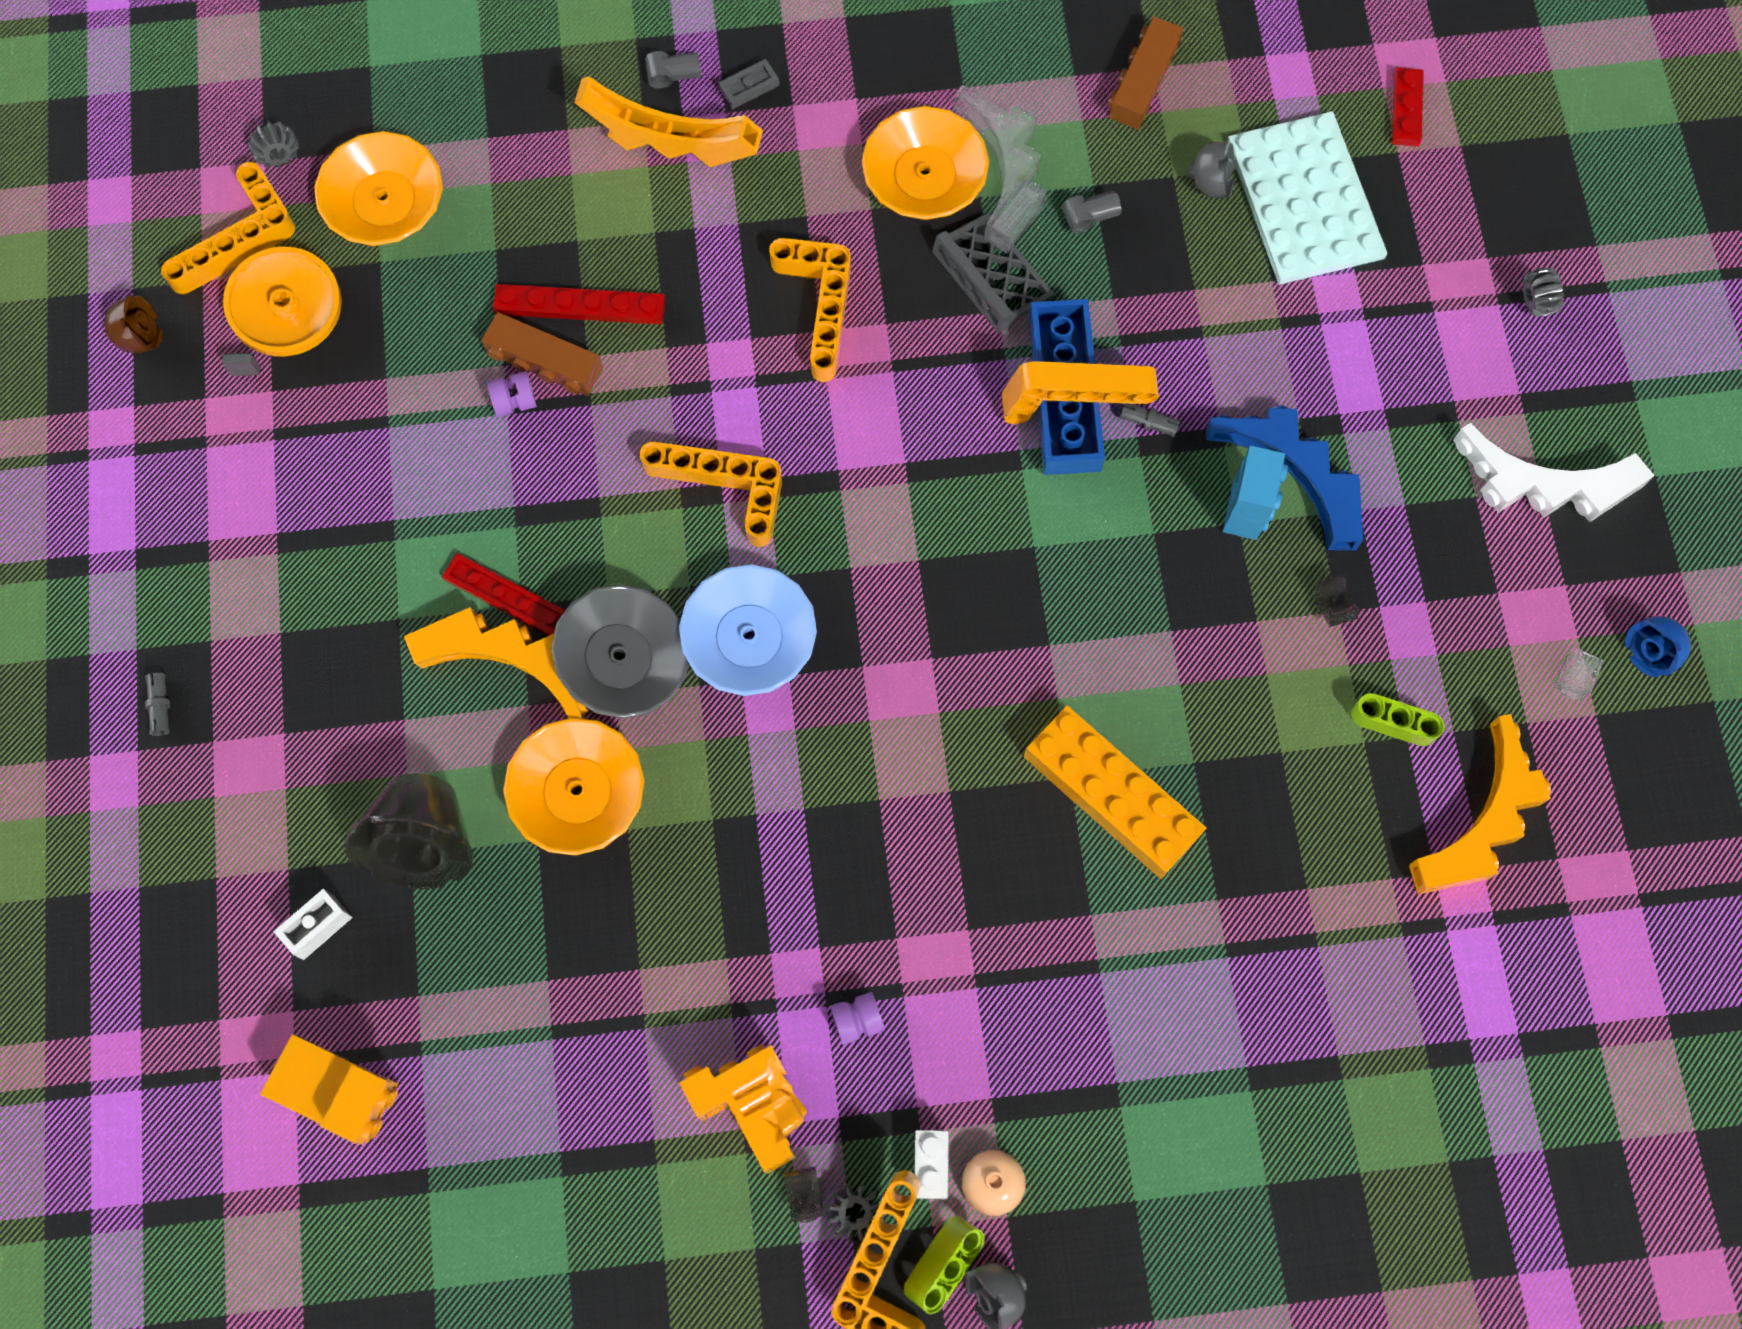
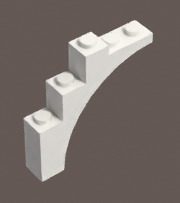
(1548, 489)

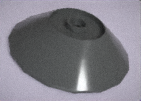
(623, 622)

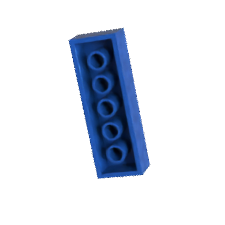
(1067, 429)

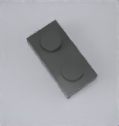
(749, 84)

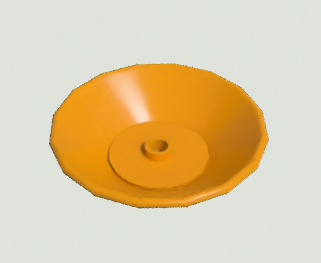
(929, 142)
(375, 168)
(554, 763)

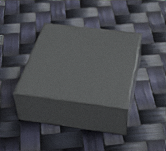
(241, 364)

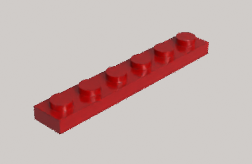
(579, 304)

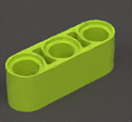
(1410, 715)
(944, 1264)

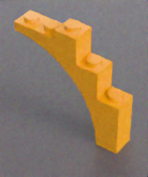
(672, 135)
(465, 638)
(1498, 824)

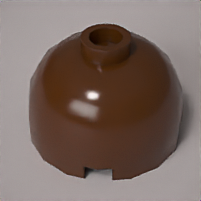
(132, 325)

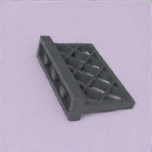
(973, 281)

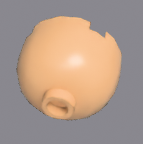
(993, 1182)

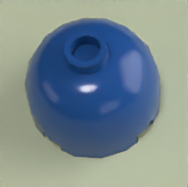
(1658, 645)

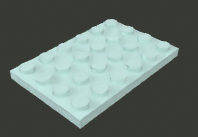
(1306, 198)

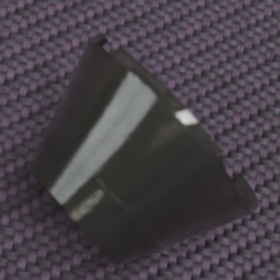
(412, 834)

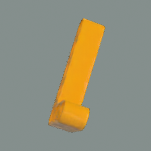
(237, 236)
(829, 299)
(1076, 383)
(723, 477)
(872, 1265)

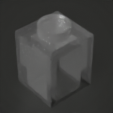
(1578, 674)

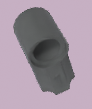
(665, 69)
(1083, 212)

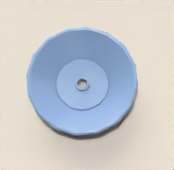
(743, 602)

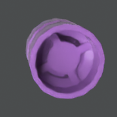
(501, 395)
(857, 1018)

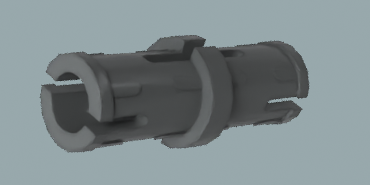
(1150, 419)
(157, 704)

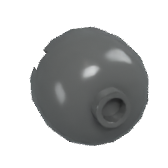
(1214, 169)
(998, 1294)

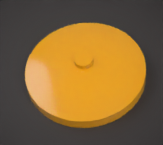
(282, 301)

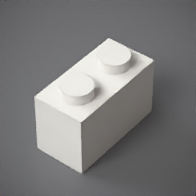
(313, 924)
(931, 1164)

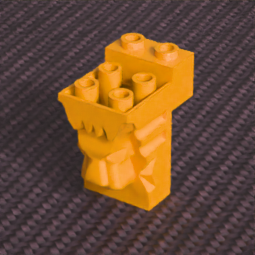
(330, 1090)
(758, 1099)

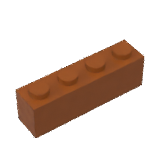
(1145, 72)
(542, 354)

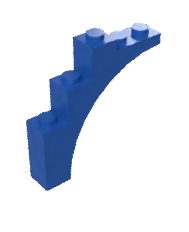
(1333, 495)

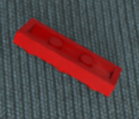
(1407, 106)

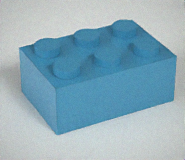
(1255, 492)

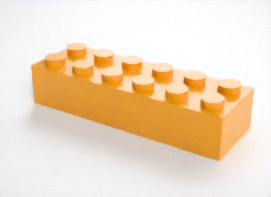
(1114, 792)

